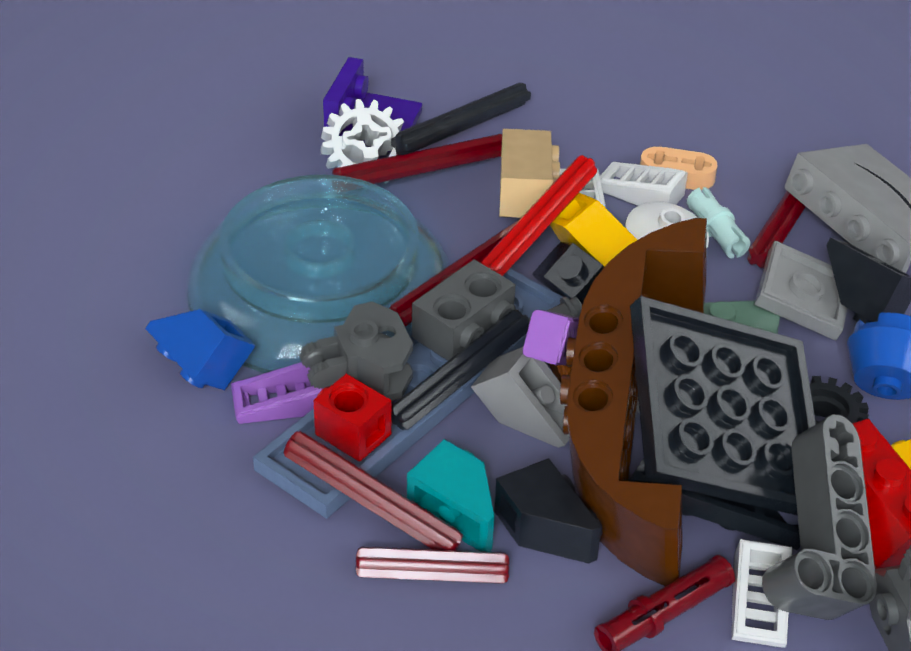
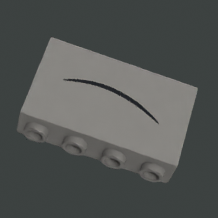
(858, 198)

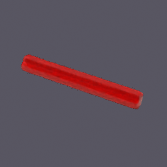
(540, 215)

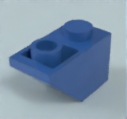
(203, 345)

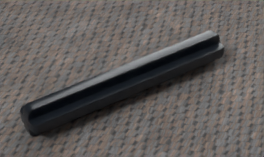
(459, 370)

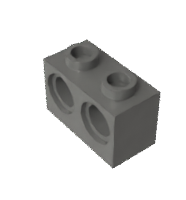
(461, 309)

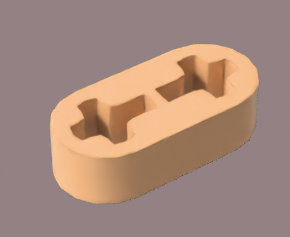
(698, 165)

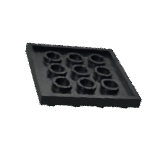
(719, 404)

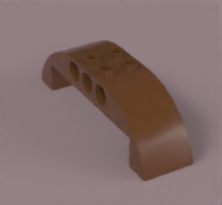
(601, 396)

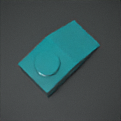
(456, 490)

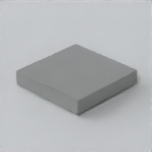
(801, 291)

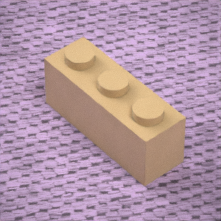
(527, 169)

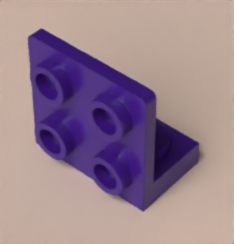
(353, 85)

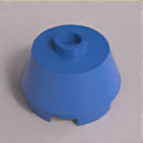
(882, 356)

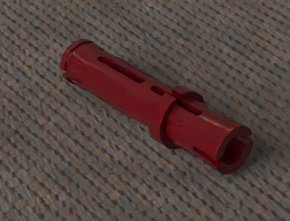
(621, 631)

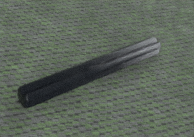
(460, 119)

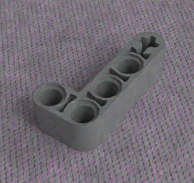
(836, 555)

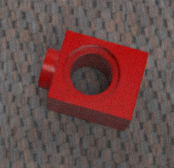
(352, 417)

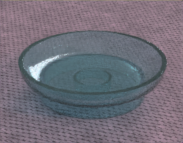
(303, 256)

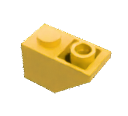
(592, 229)

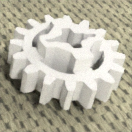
(368, 125)

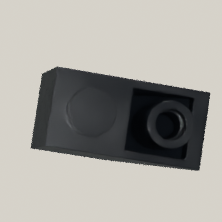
(546, 513)

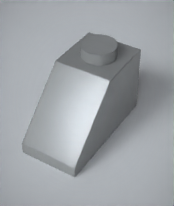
(523, 396)

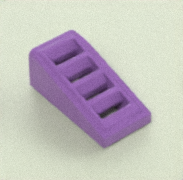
(549, 335)
(281, 407)

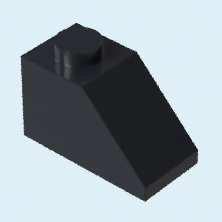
(568, 271)
(867, 282)

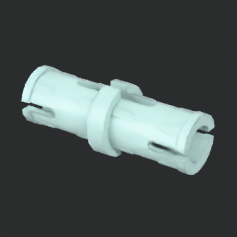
(719, 222)

